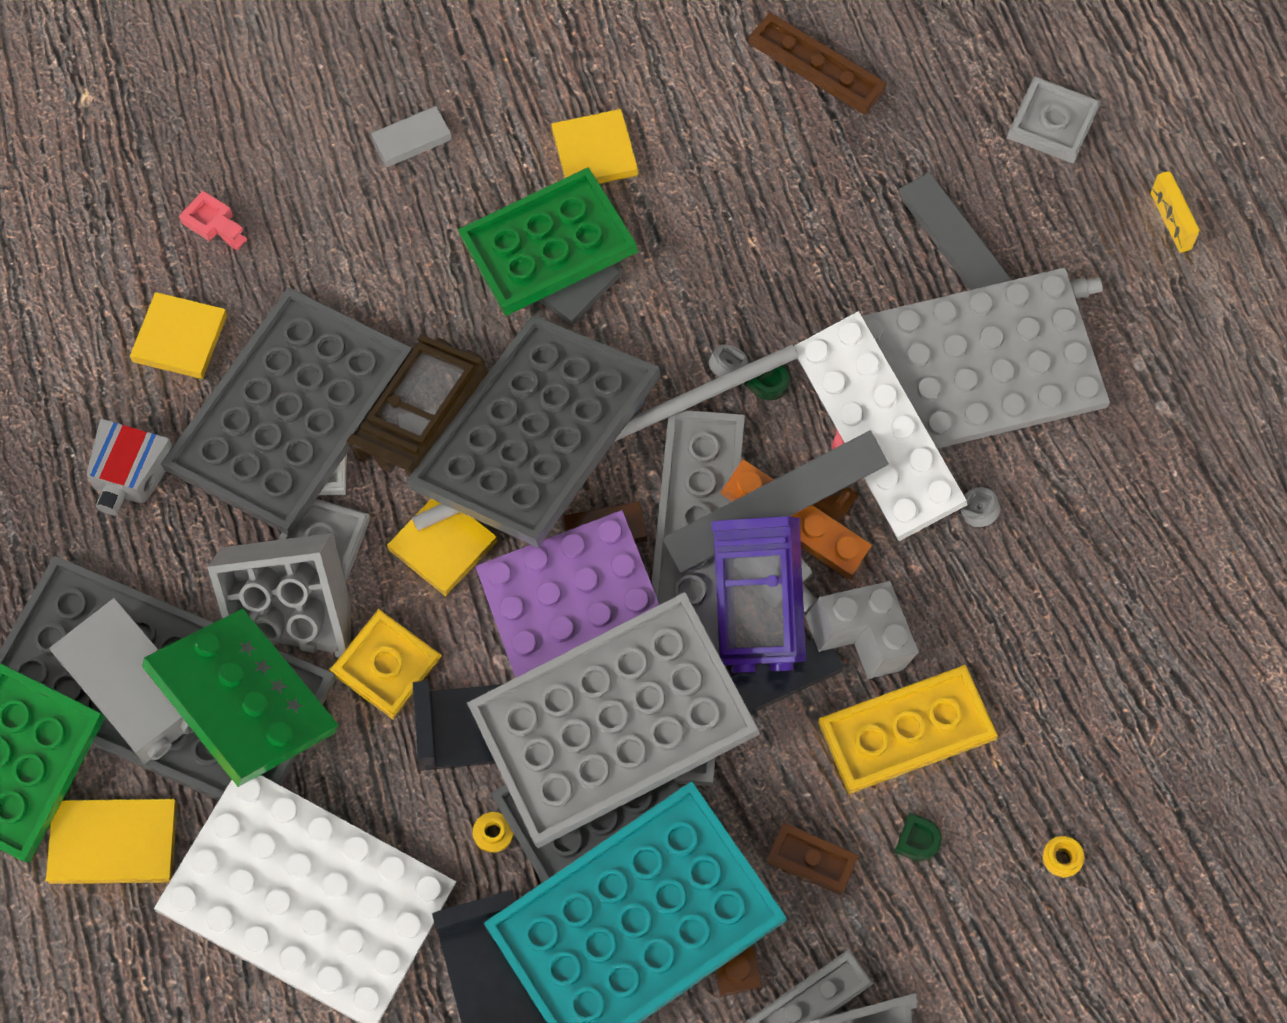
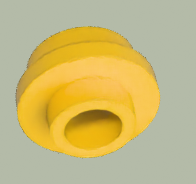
(497, 843)
(1069, 846)

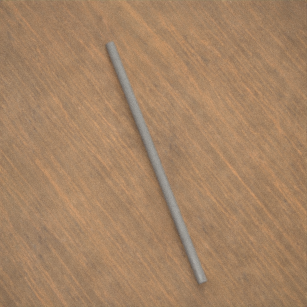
(660, 412)

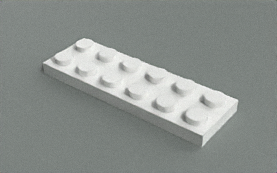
(866, 396)

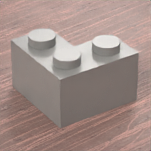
(870, 621)

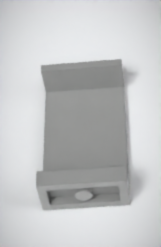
(107, 662)

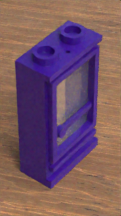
(759, 593)

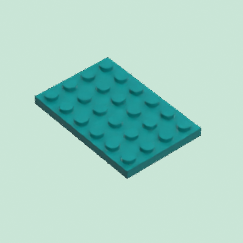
(637, 917)

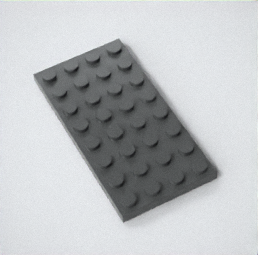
(71, 595)

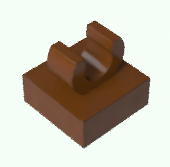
(838, 504)

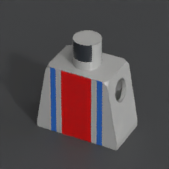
(125, 464)

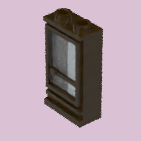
(418, 404)

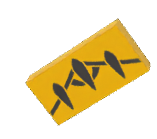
(1175, 211)

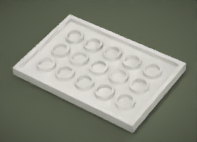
(306, 897)

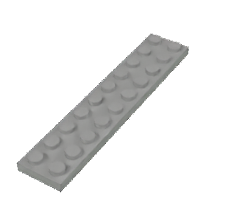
(698, 462)

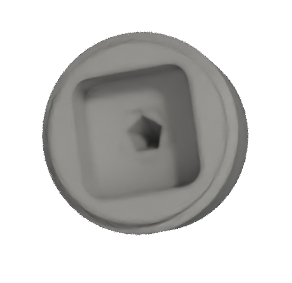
(727, 359)
(982, 507)

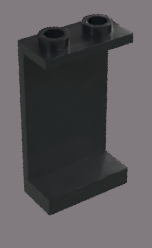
(447, 729)
(478, 971)

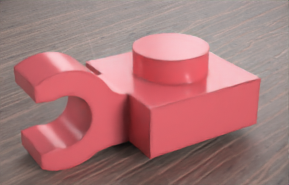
(211, 217)

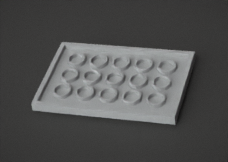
(992, 358)
(612, 719)

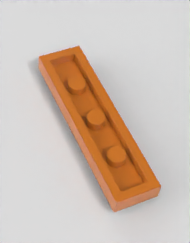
(818, 532)

